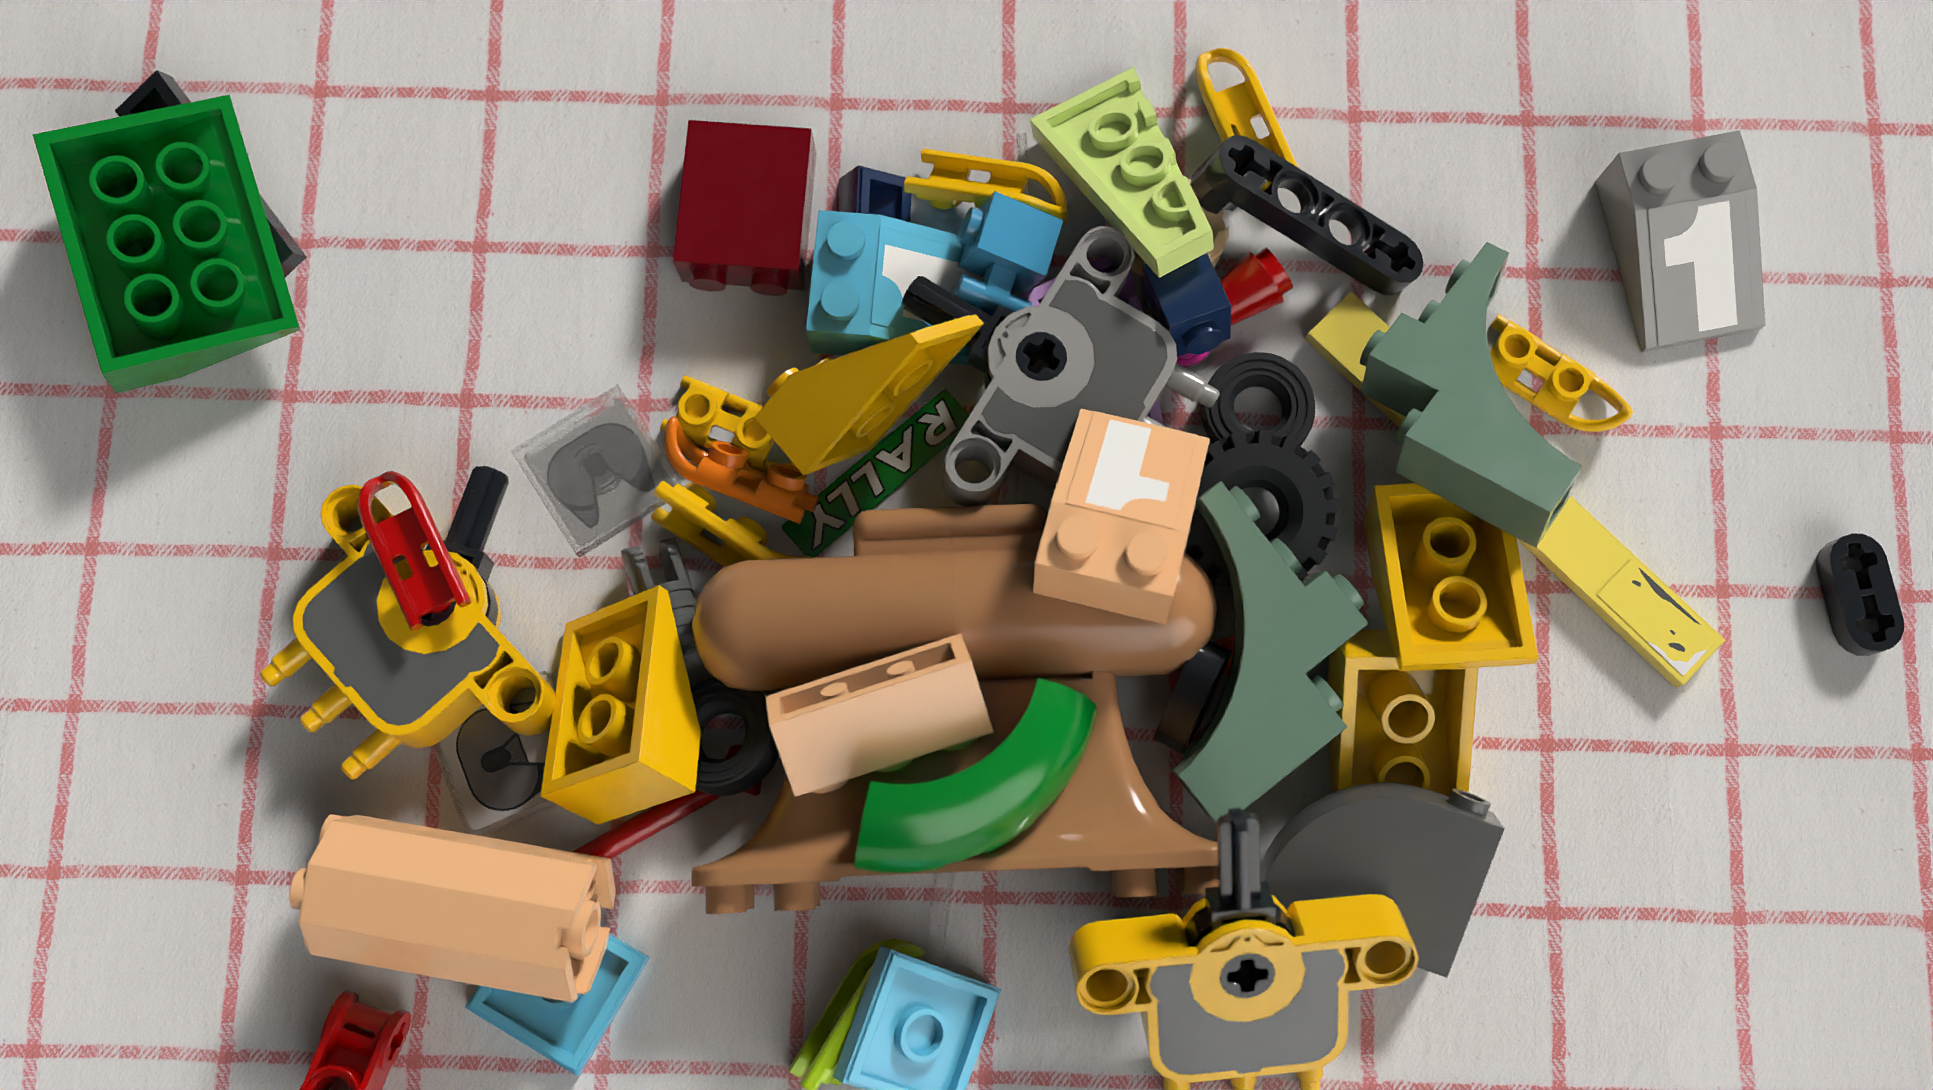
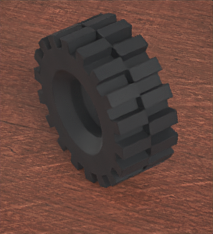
(1294, 480)

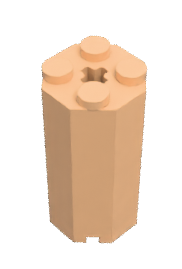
(455, 906)

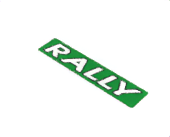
(878, 473)

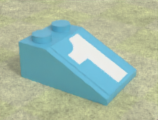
(863, 273)

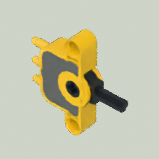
(1240, 977)

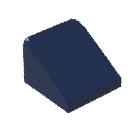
(873, 192)

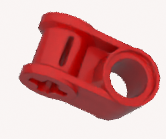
(353, 1053)

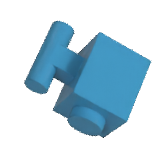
(1007, 247)

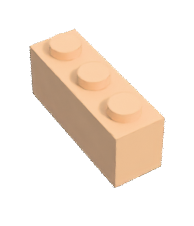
(878, 716)

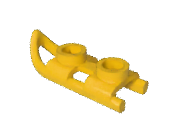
(1240, 103)
(950, 185)
(1561, 376)
(702, 411)
(693, 514)

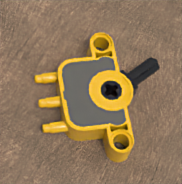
(400, 679)

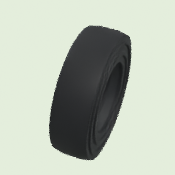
(1264, 371)
(758, 750)

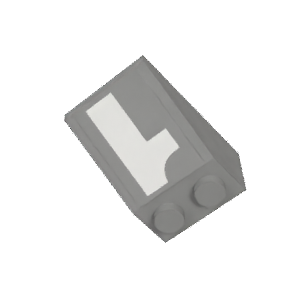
(1686, 239)

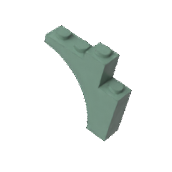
(1459, 422)
(1283, 628)

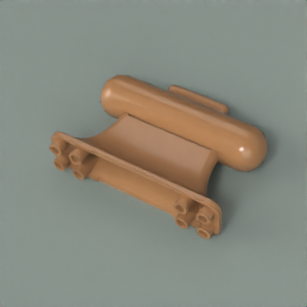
(921, 581)

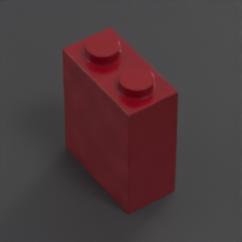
(745, 207)

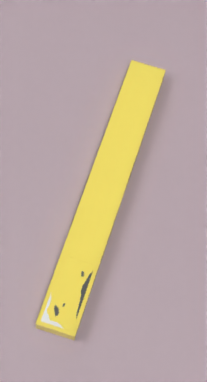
(1575, 545)

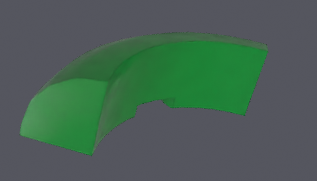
(986, 804)

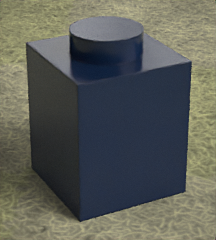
(1190, 305)

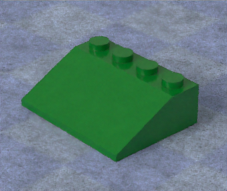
(166, 240)

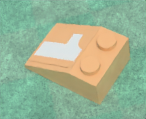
(1120, 516)

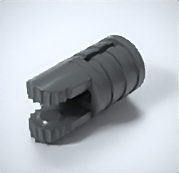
(677, 584)

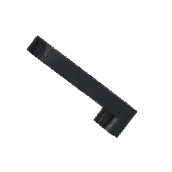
(1233, 179)

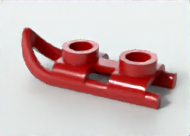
(407, 535)

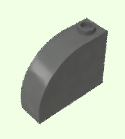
(1392, 843)

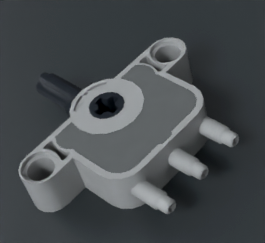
(1098, 359)

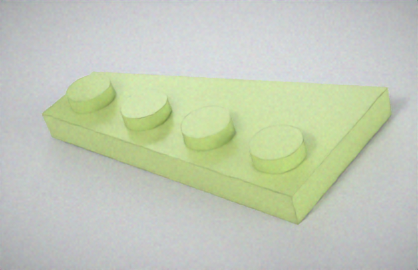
(1127, 170)

